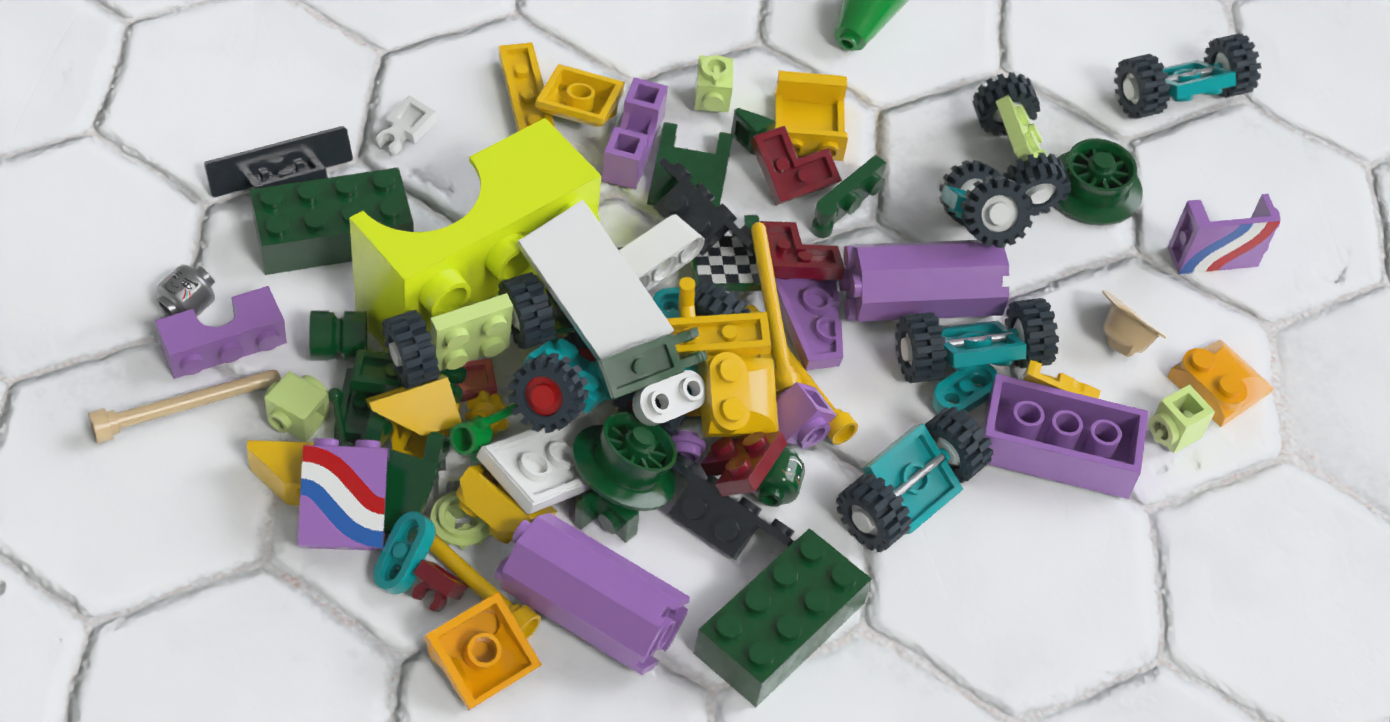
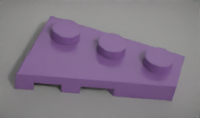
(812, 320)

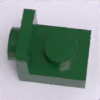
(611, 516)

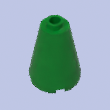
(862, 20)

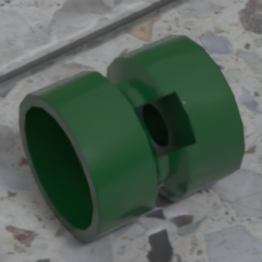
(337, 335)

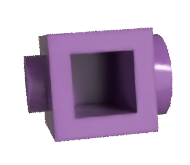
(803, 415)

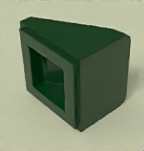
(749, 124)

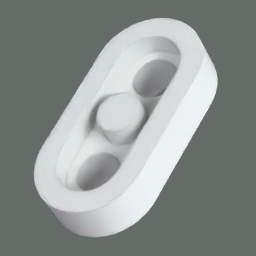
(672, 397)

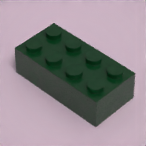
(310, 222)
(782, 617)

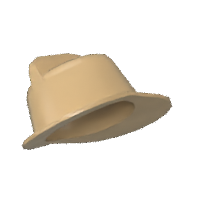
(1126, 329)

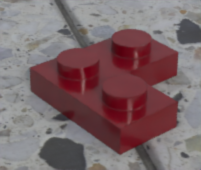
(786, 173)
(798, 260)
(743, 461)

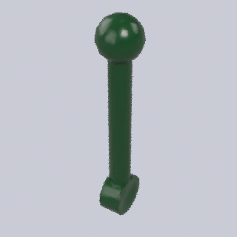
(335, 396)

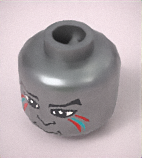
(186, 290)

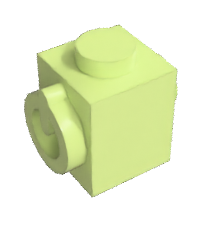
(714, 83)
(297, 405)
(1180, 419)

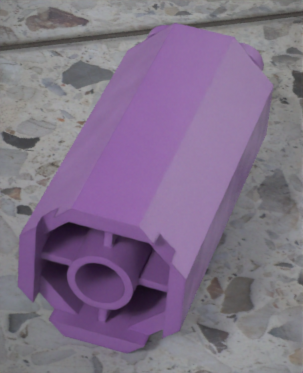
(924, 277)
(592, 591)

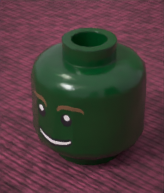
(782, 481)

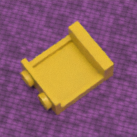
(812, 111)

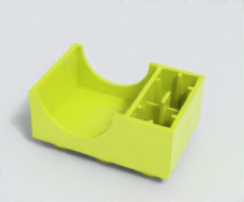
(445, 269)

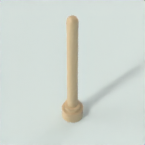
(109, 423)

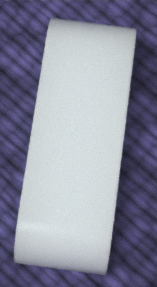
(662, 250)

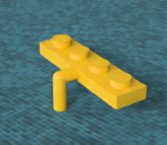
(731, 333)

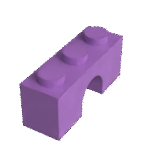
(633, 141)
(195, 347)

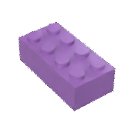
(1065, 436)

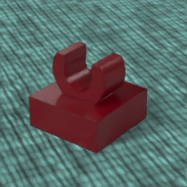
(440, 582)

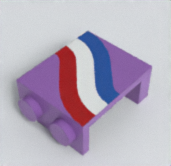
(1224, 244)
(343, 495)

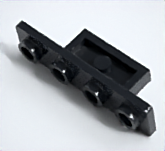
(279, 163)
(696, 209)
(720, 518)

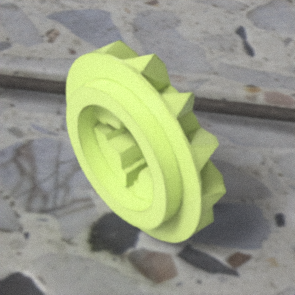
(444, 519)

